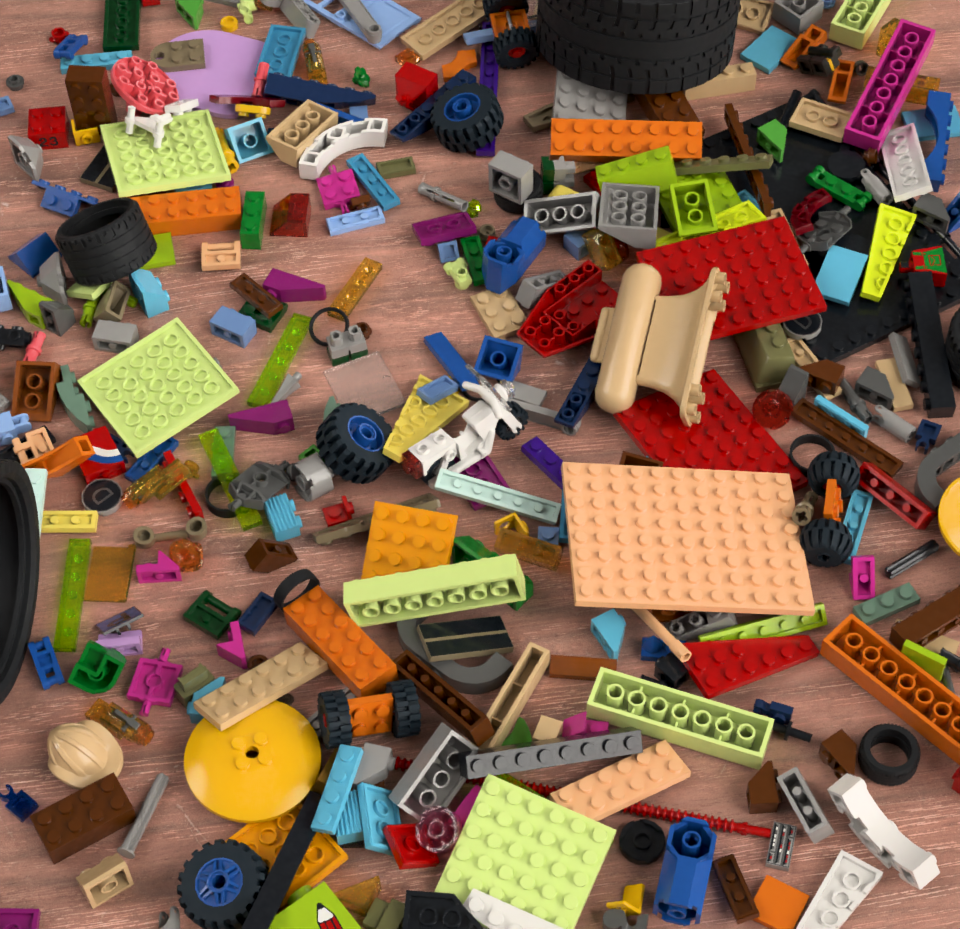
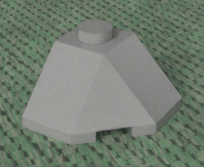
(27, 155)
(53, 279)

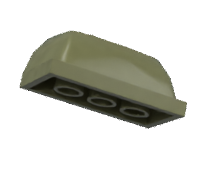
(765, 355)

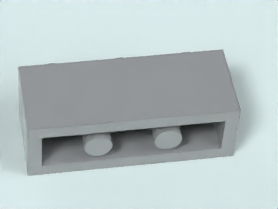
(805, 805)

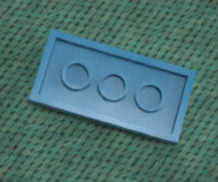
(282, 49)

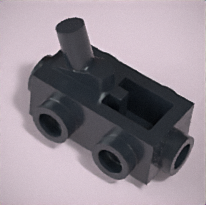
(14, 337)

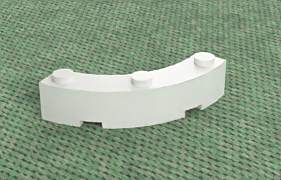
(341, 139)
(881, 834)

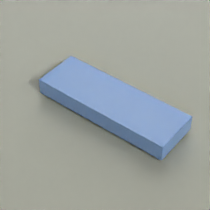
(355, 220)

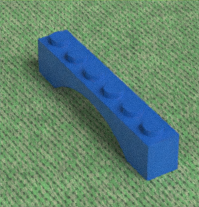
(937, 113)

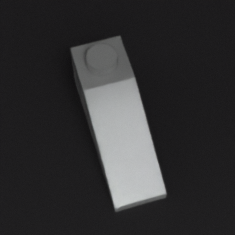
(534, 287)

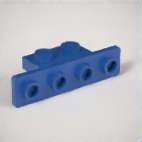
(60, 200)

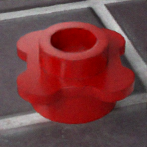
(58, 35)

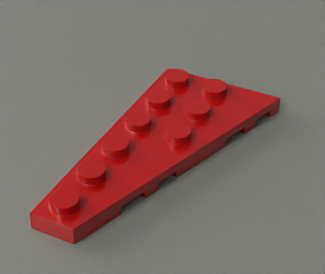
(735, 663)

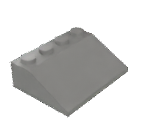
(630, 213)

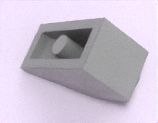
(374, 765)

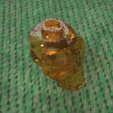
(186, 554)

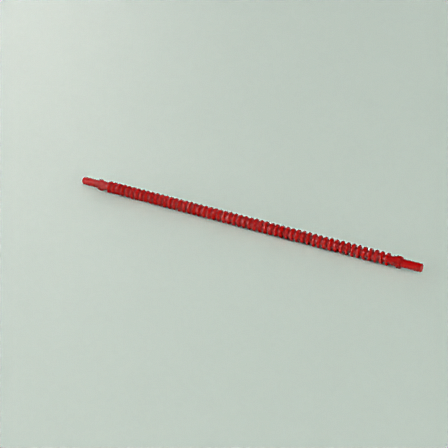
(742, 828)

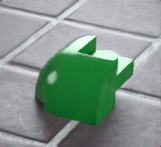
(97, 668)

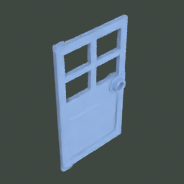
(387, 13)

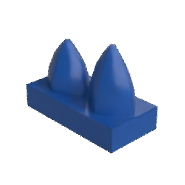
(654, 648)

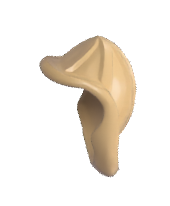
(83, 753)

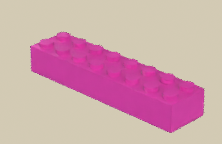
(889, 85)

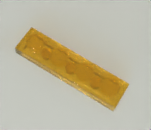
(355, 288)

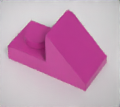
(164, 571)
(862, 577)
(234, 649)
(579, 725)

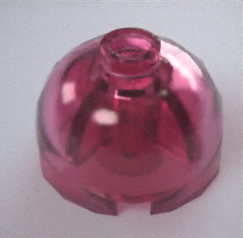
(438, 829)

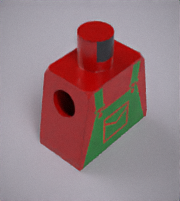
(927, 260)

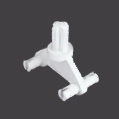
(152, 124)

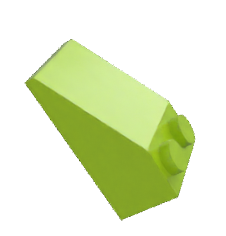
(692, 208)

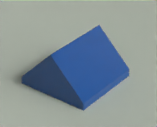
(34, 254)
(499, 359)

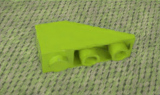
(28, 302)

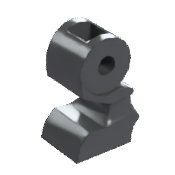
(617, 919)

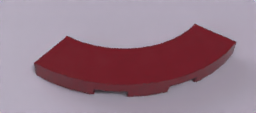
(255, 100)
(803, 211)

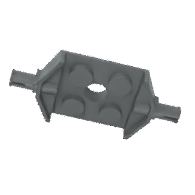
(827, 230)
(251, 492)

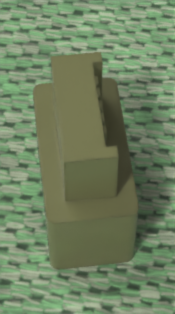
(191, 683)
(385, 915)

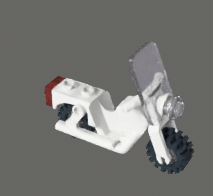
(476, 441)

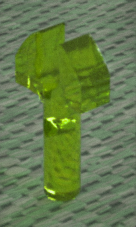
(474, 204)

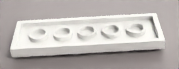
(905, 163)

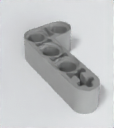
(298, 14)

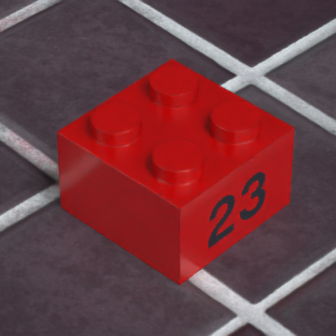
(49, 127)

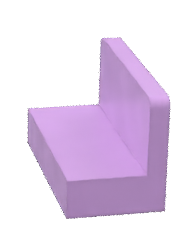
(127, 643)

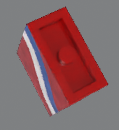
(107, 461)

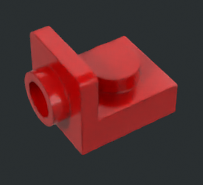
(338, 513)

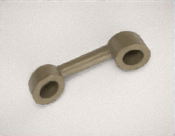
(195, 530)

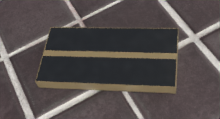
(99, 172)
(464, 638)

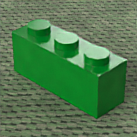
(253, 220)

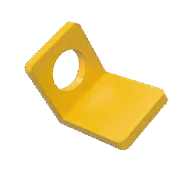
(85, 136)
(514, 521)
(631, 901)

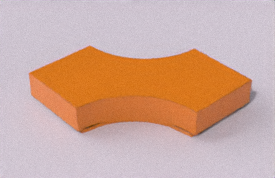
(464, 60)

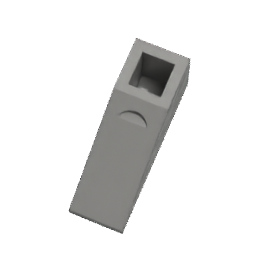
(699, 623)

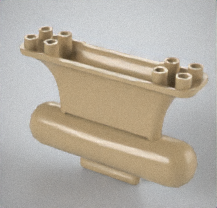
(656, 341)

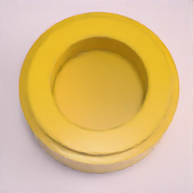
(229, 23)

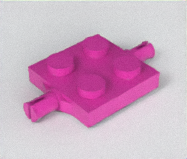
(338, 189)
(154, 682)

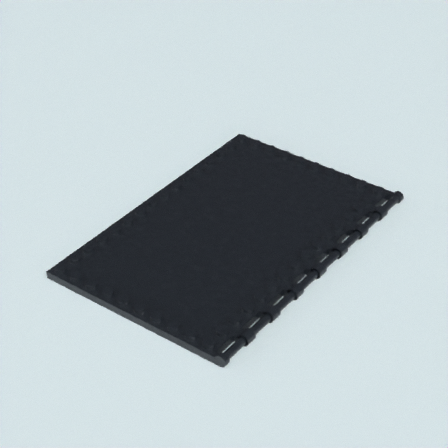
(864, 321)

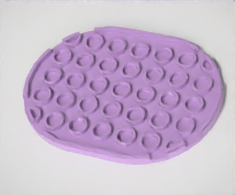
(228, 71)

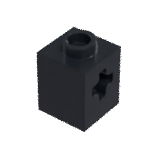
(671, 670)

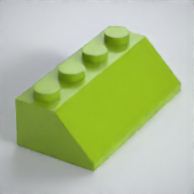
(647, 168)

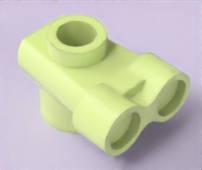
(246, 7)
(459, 273)

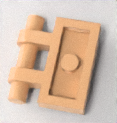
(37, 441)

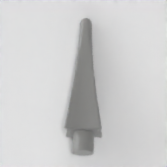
(288, 387)

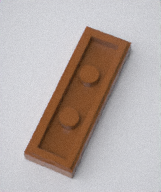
(578, 667)

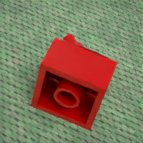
(414, 85)

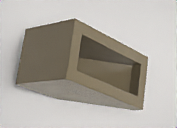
(113, 303)

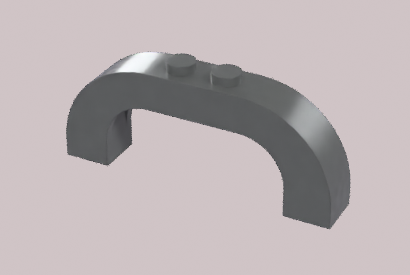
(931, 467)
(463, 679)

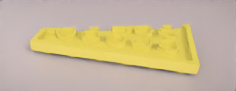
(421, 419)

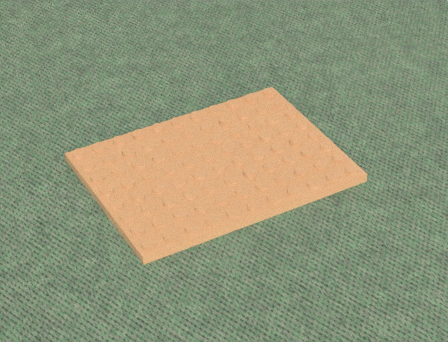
(684, 540)

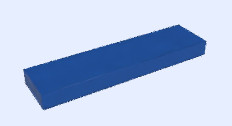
(449, 358)

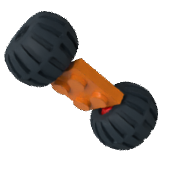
(826, 539)

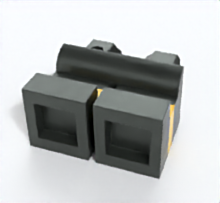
(820, 60)

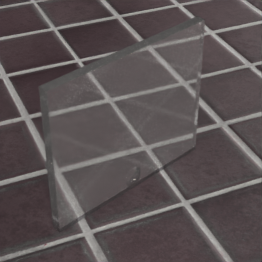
(365, 383)

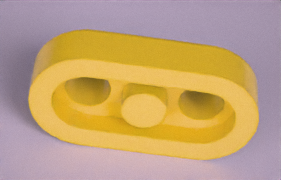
(259, 111)

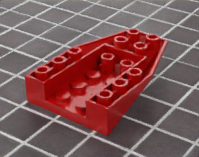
(568, 312)

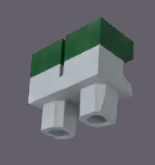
(556, 173)
(346, 344)

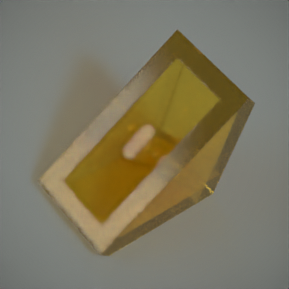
(360, 896)

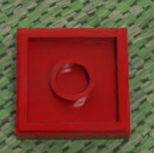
(406, 848)

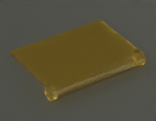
(110, 574)

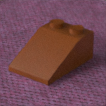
(36, 389)

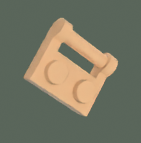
(221, 256)

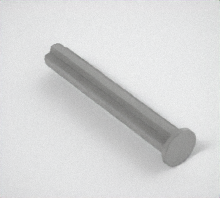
(143, 816)

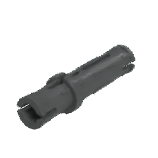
(856, 404)

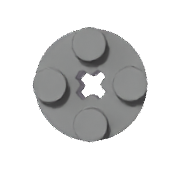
(312, 477)

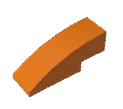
(812, 37)
(841, 82)

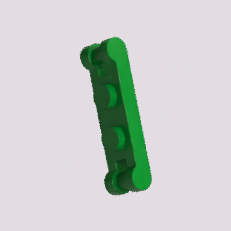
(839, 189)

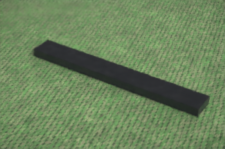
(284, 867)

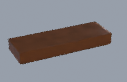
(256, 295)
(735, 889)

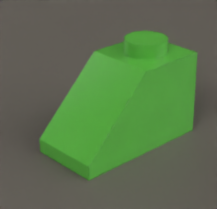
(191, 11)
(773, 138)

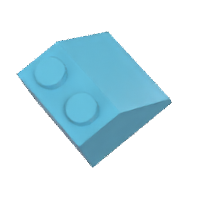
(248, 140)
(149, 292)

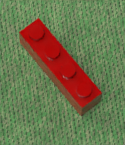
(895, 496)

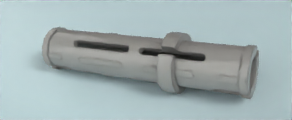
(458, 203)

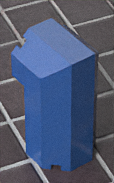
(511, 254)
(685, 871)

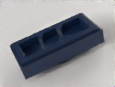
(257, 613)

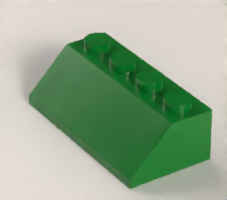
(469, 549)

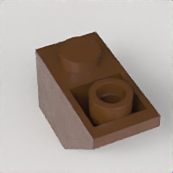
(825, 376)
(839, 753)
(762, 791)

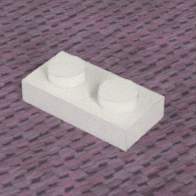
(181, 106)

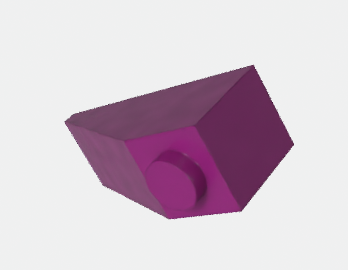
(293, 288)
(265, 419)

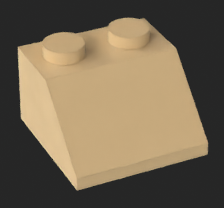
(105, 880)

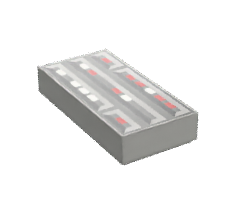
(781, 846)

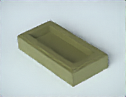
(396, 167)

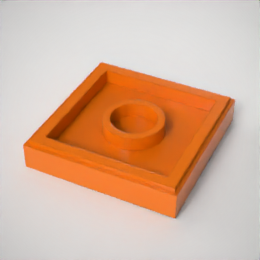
(779, 904)

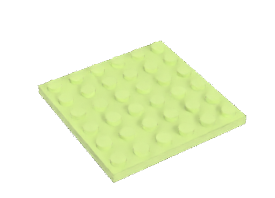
(187, 155)
(157, 387)
(527, 853)

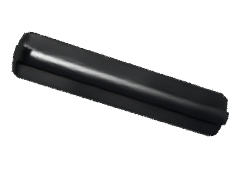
(790, 107)
(911, 559)

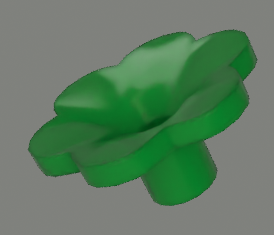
(361, 77)

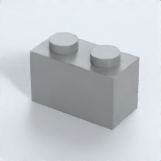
(114, 336)

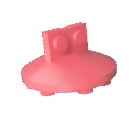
(143, 85)

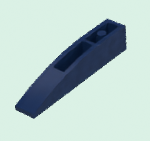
(297, 91)
(419, 120)
(580, 396)

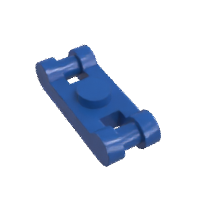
(70, 46)
(46, 662)

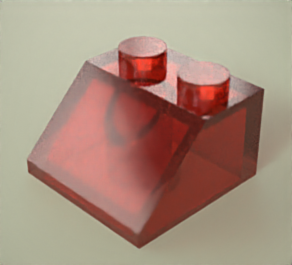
(291, 216)

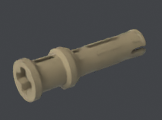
(808, 512)

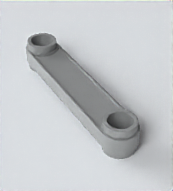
(363, 20)
(545, 417)

